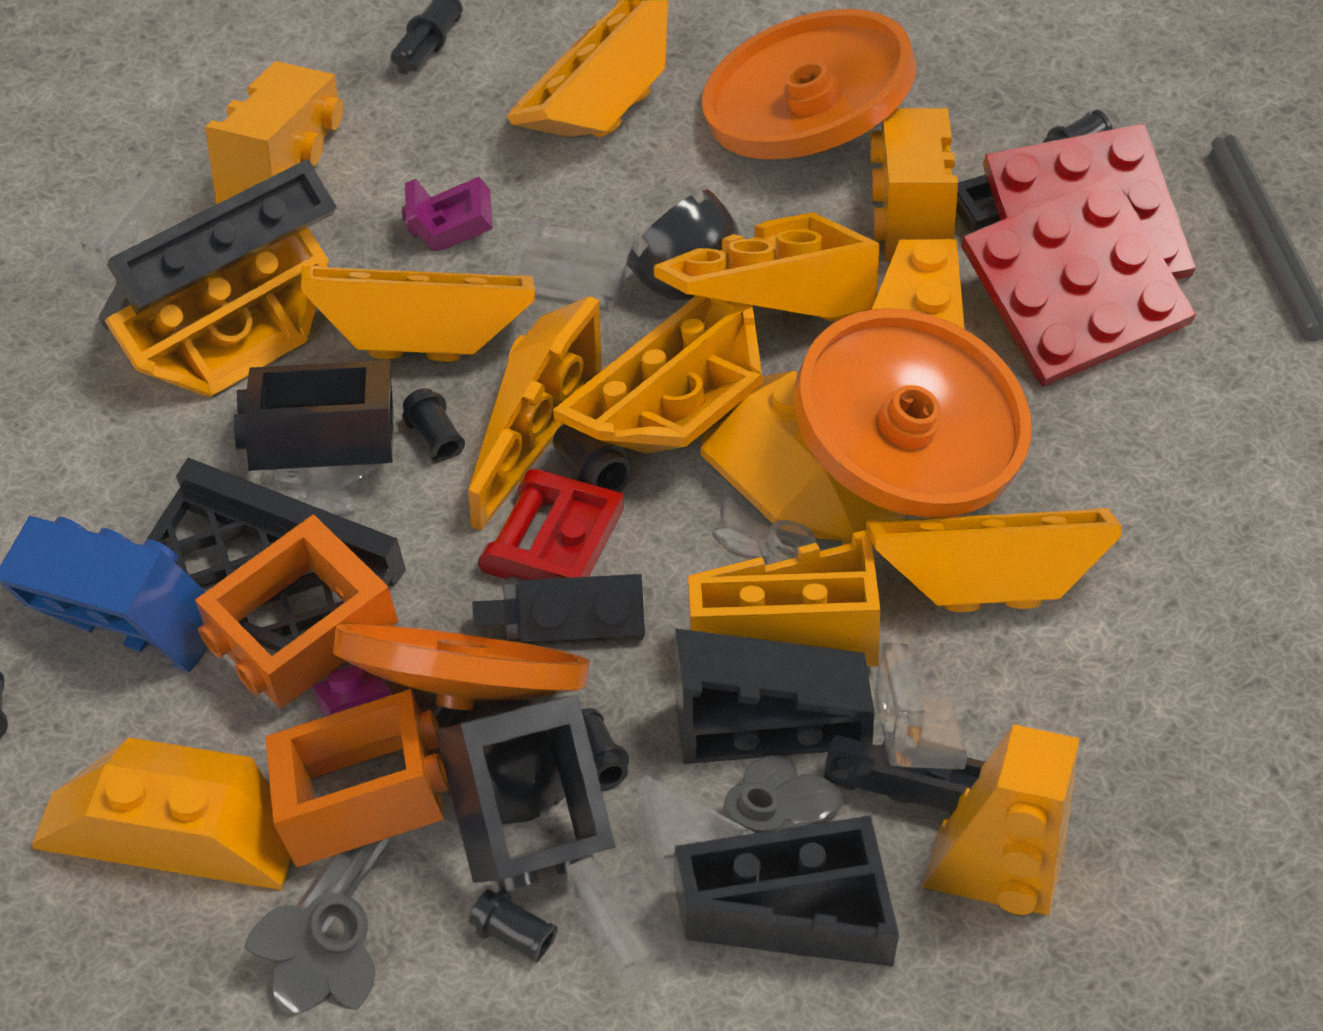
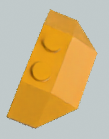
(599, 73)
(416, 309)
(227, 322)
(671, 380)
(772, 467)
(996, 556)
(170, 813)

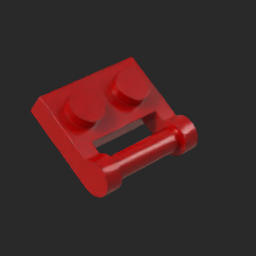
(569, 536)

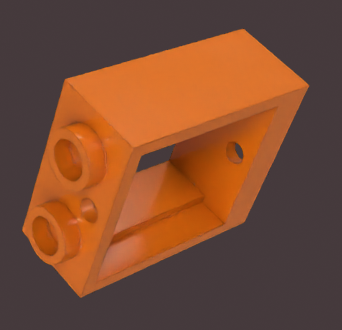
(258, 580)
(367, 811)

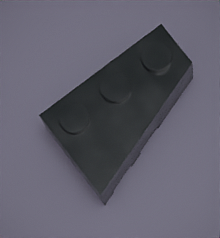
(766, 697)
(790, 892)

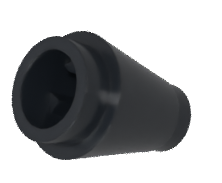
(593, 459)

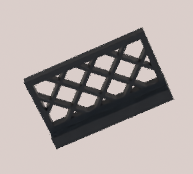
(217, 239)
(269, 516)

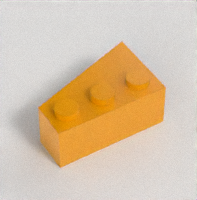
(913, 177)

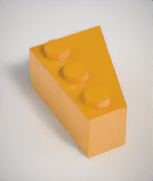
(273, 127)
(924, 279)
(805, 600)
(1010, 826)

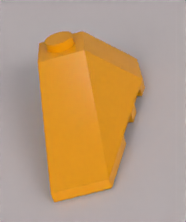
(788, 265)
(539, 375)

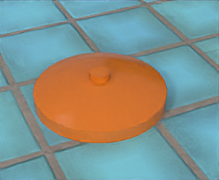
(809, 84)
(912, 413)
(460, 664)

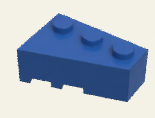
(107, 584)

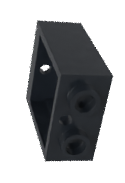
(316, 415)
(476, 802)

